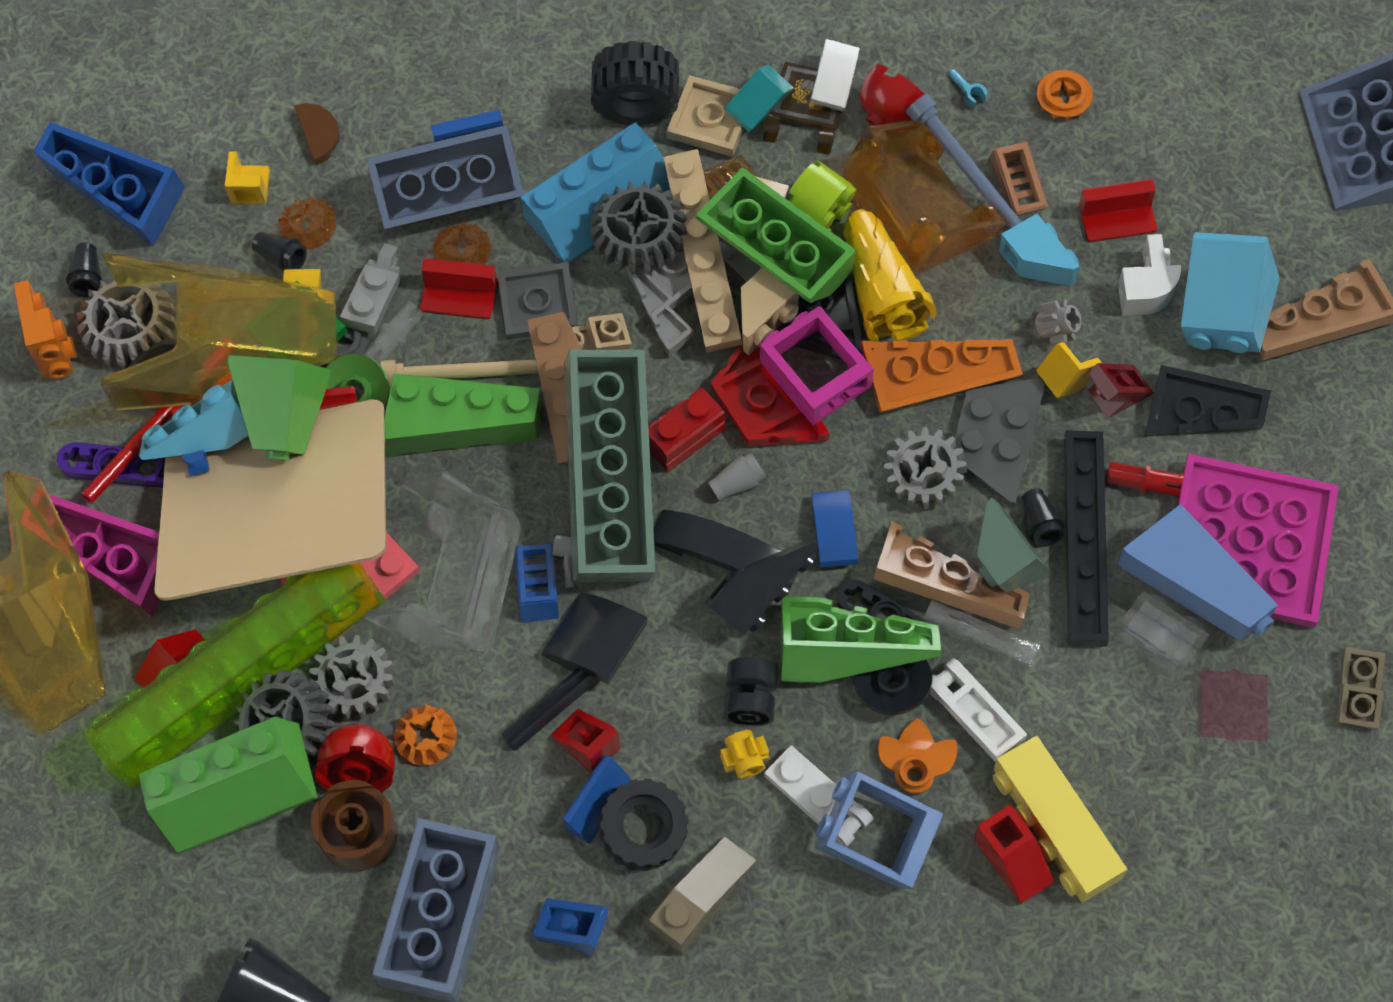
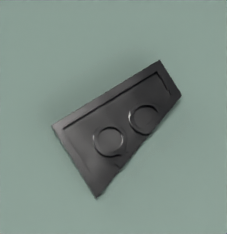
(1203, 404)

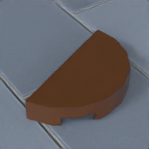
(319, 130)

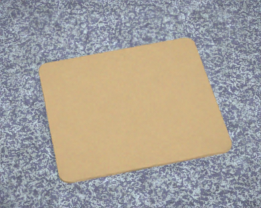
(276, 517)

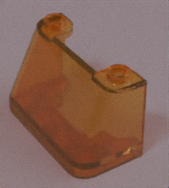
(913, 197)

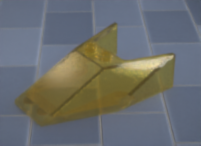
(218, 317)
(45, 614)

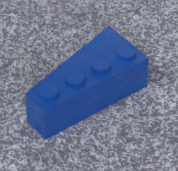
(117, 181)

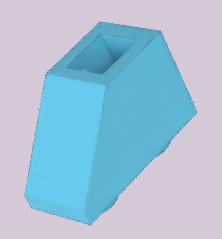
(1037, 253)

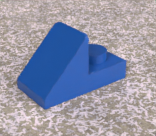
(571, 924)

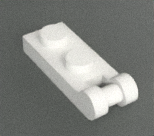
(976, 710)
(813, 792)

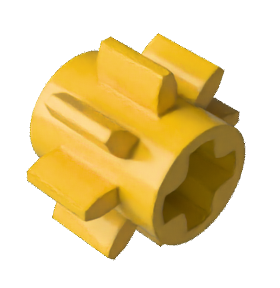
(744, 754)

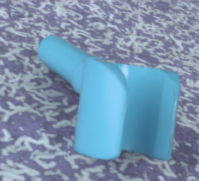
(968, 89)

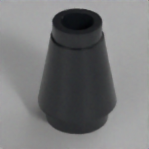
(280, 250)
(84, 270)
(1041, 518)

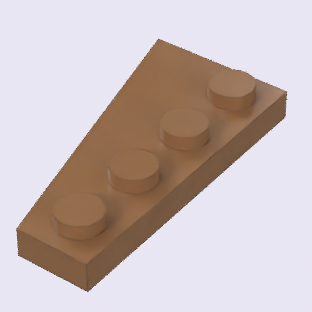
(551, 342)
(926, 572)

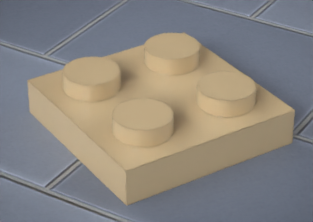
(702, 117)

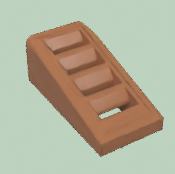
(1011, 153)

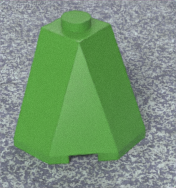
(278, 402)

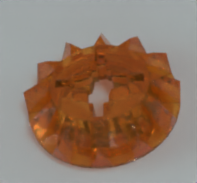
(318, 231)
(476, 239)

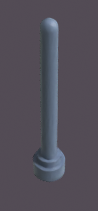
(925, 113)

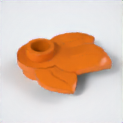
(917, 752)

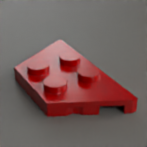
(760, 406)

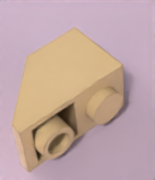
(765, 307)

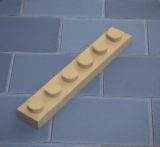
(703, 254)

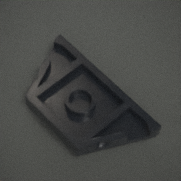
(843, 312)

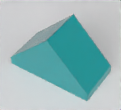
(758, 97)

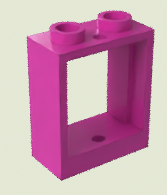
(833, 394)

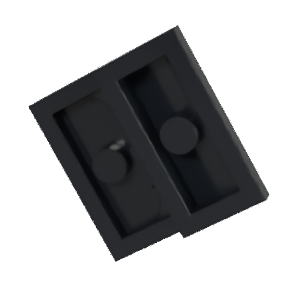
(595, 637)

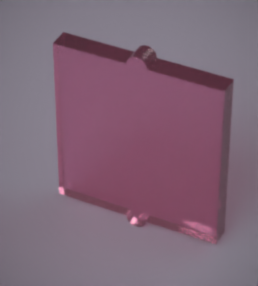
(1234, 705)

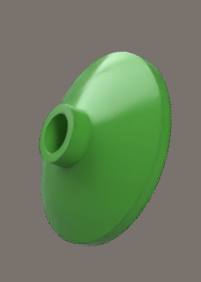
(363, 370)

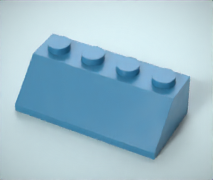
(565, 202)

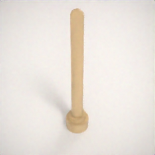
(464, 370)

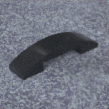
(709, 541)

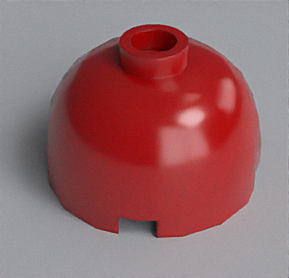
(887, 97)
(355, 754)

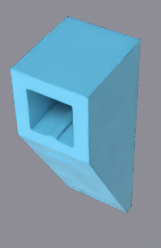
(207, 426)

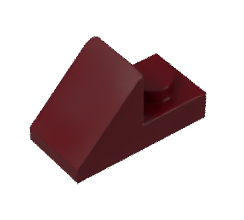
(1117, 387)

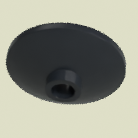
(914, 689)

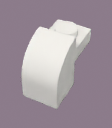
(1149, 287)

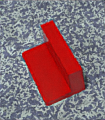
(1118, 210)
(458, 288)

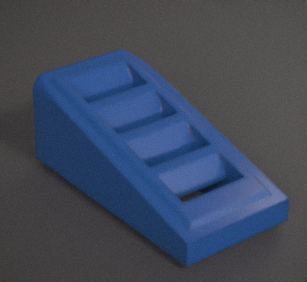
(537, 604)

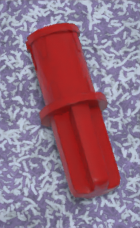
(1144, 478)

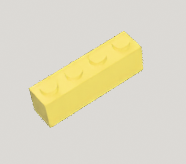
(1058, 819)

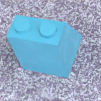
(1229, 292)

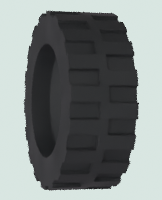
(648, 794)

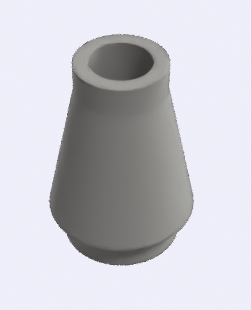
(737, 477)

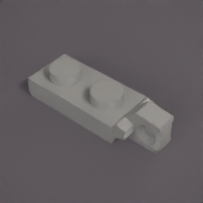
(373, 292)

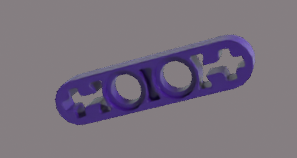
(103, 452)

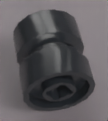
(750, 686)

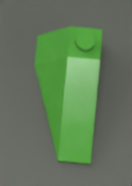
(836, 643)

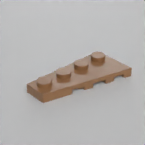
(1340, 309)

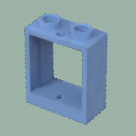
(914, 846)

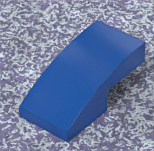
(834, 528)

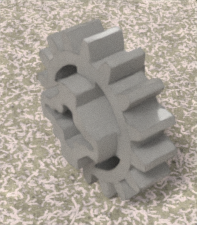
(935, 480)
(348, 660)

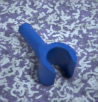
(196, 462)

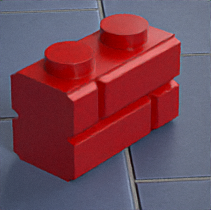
(685, 429)

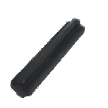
(547, 709)

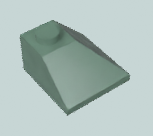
(1006, 552)

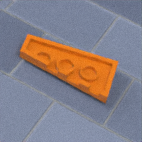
(930, 370)

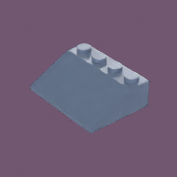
(1355, 133)

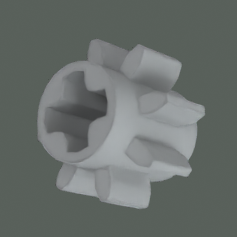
(1058, 321)

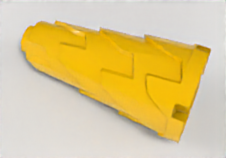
(885, 285)

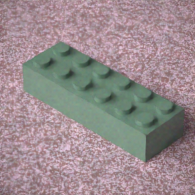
(609, 466)

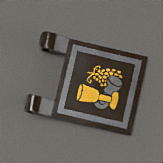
(800, 111)

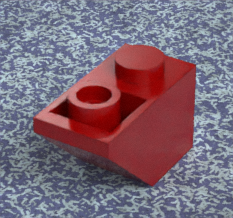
(1014, 854)

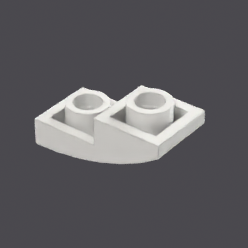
(834, 75)

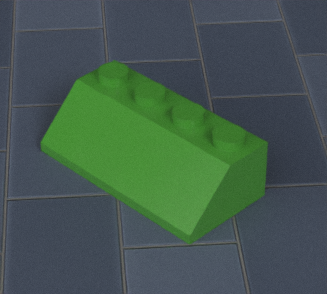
(778, 236)
(229, 784)

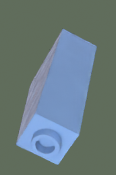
(1199, 574)

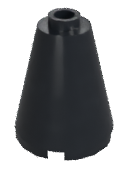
(267, 978)

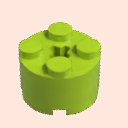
(822, 194)

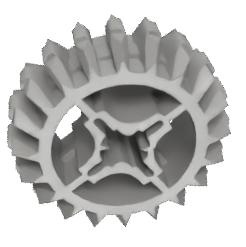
(122, 338)

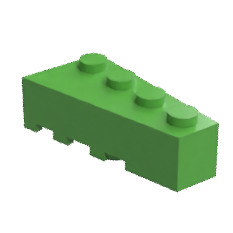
(457, 414)

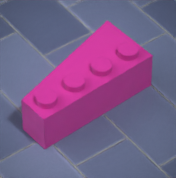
(114, 551)

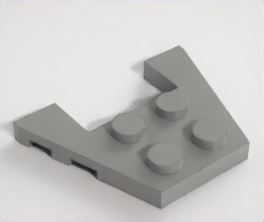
(667, 288)

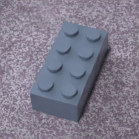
(445, 177)
(437, 911)

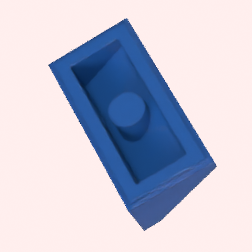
(586, 809)

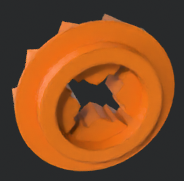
(1075, 86)
(428, 751)

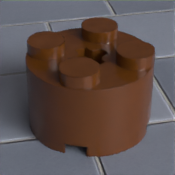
(335, 817)

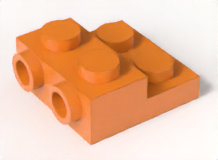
(43, 334)

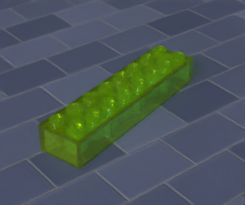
(208, 683)

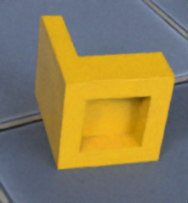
(246, 182)
(1064, 372)

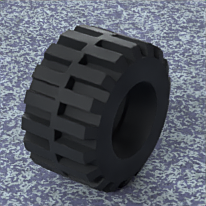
(635, 83)

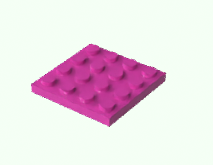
(1269, 525)

